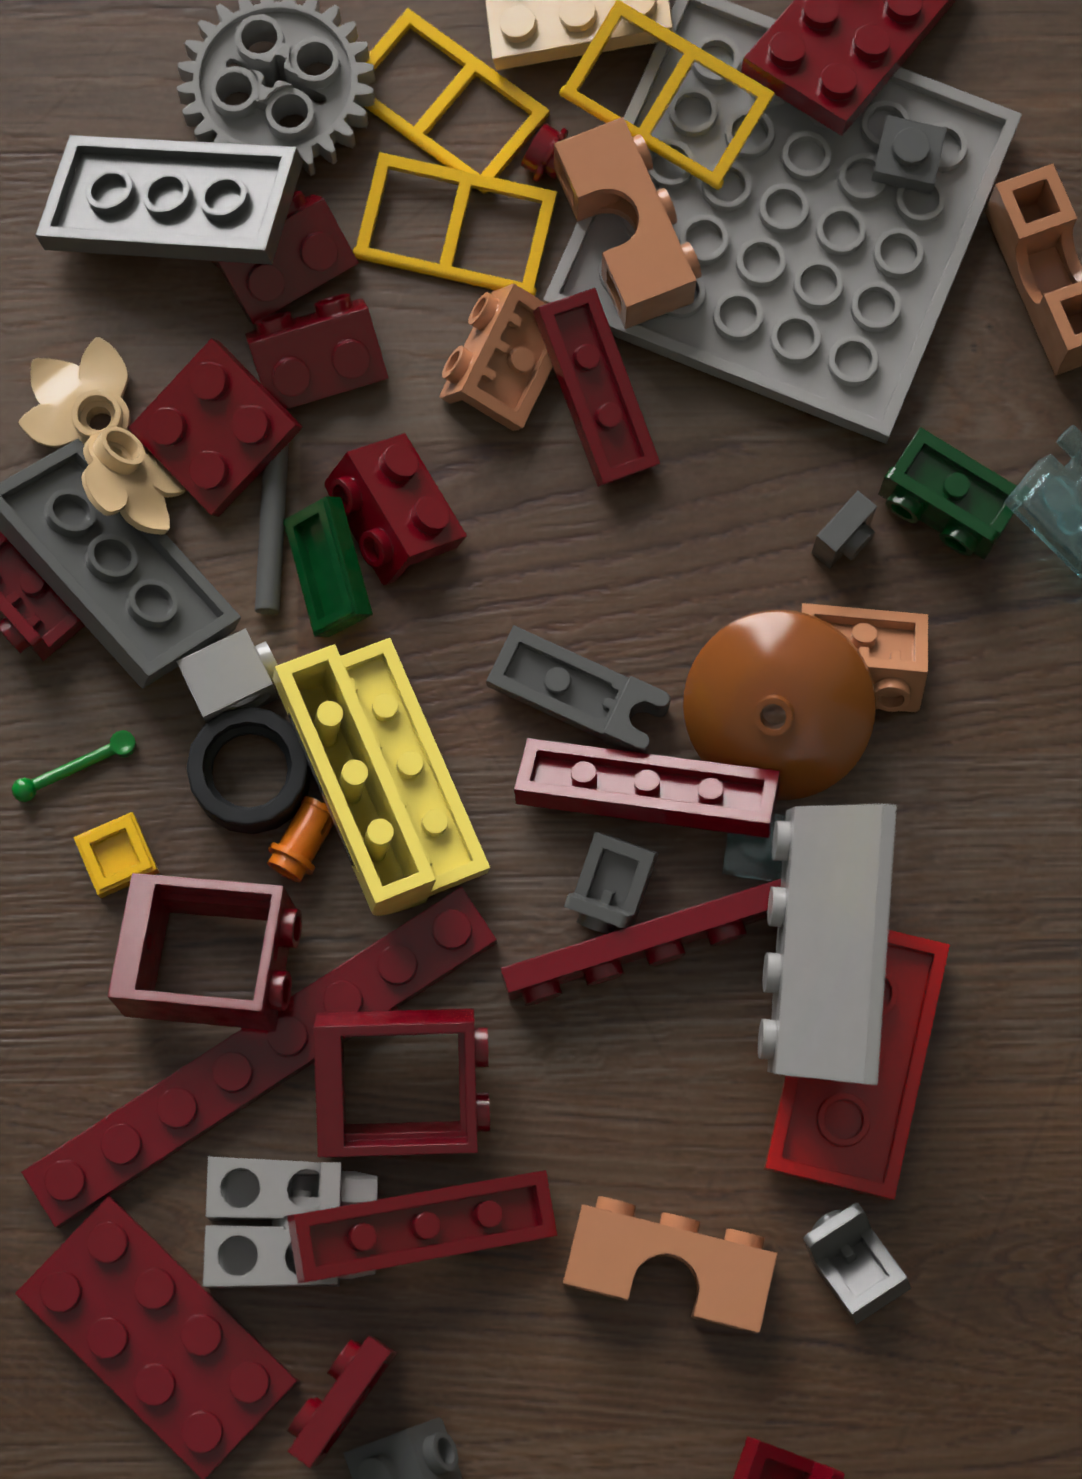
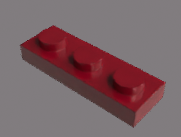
(596, 387)

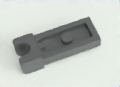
(576, 690)

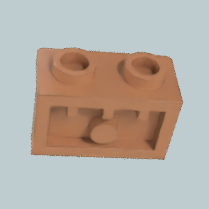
(501, 360)
(892, 649)

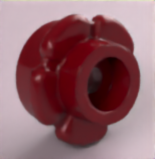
(540, 154)

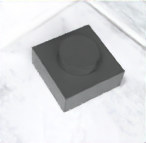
(909, 154)
(846, 532)

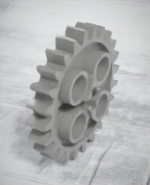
(300, 39)

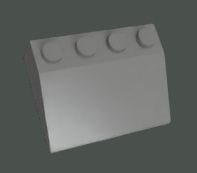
(829, 942)

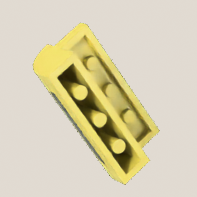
(380, 774)

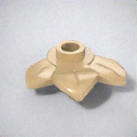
(75, 394)
(128, 480)

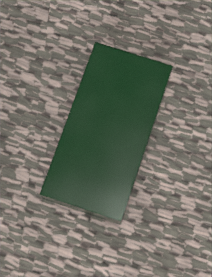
(327, 567)

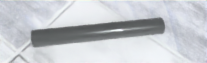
(271, 535)

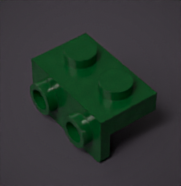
(948, 494)

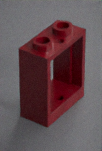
(143, 937)
(407, 1138)

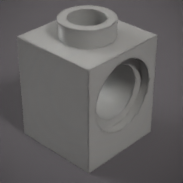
(230, 675)

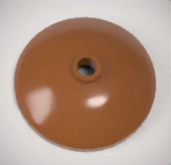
(788, 663)

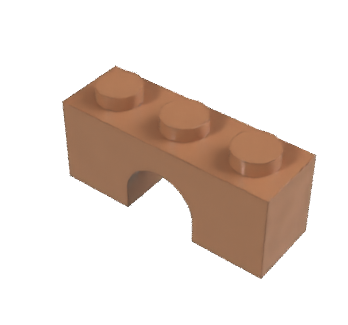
(609, 174)
(1036, 238)
(728, 1273)

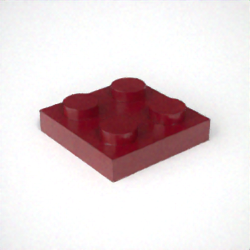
(215, 427)
(322, 1422)

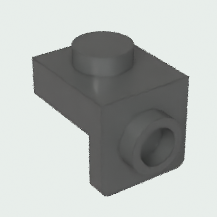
(612, 883)
(855, 1262)
(410, 1454)

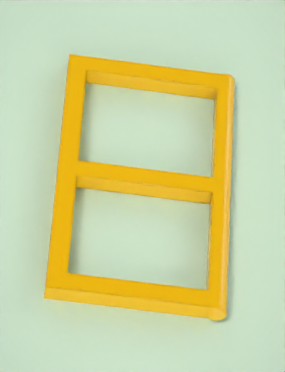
(691, 54)
(471, 68)
(465, 182)

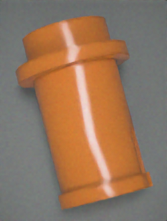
(301, 840)

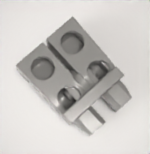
(270, 1193)

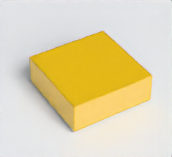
(114, 853)

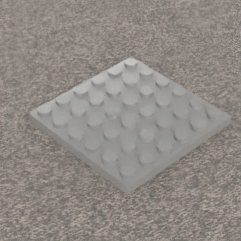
(807, 266)

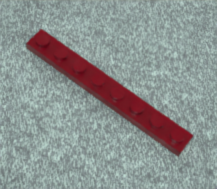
(253, 1060)

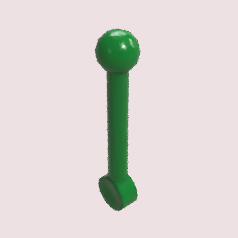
(121, 744)

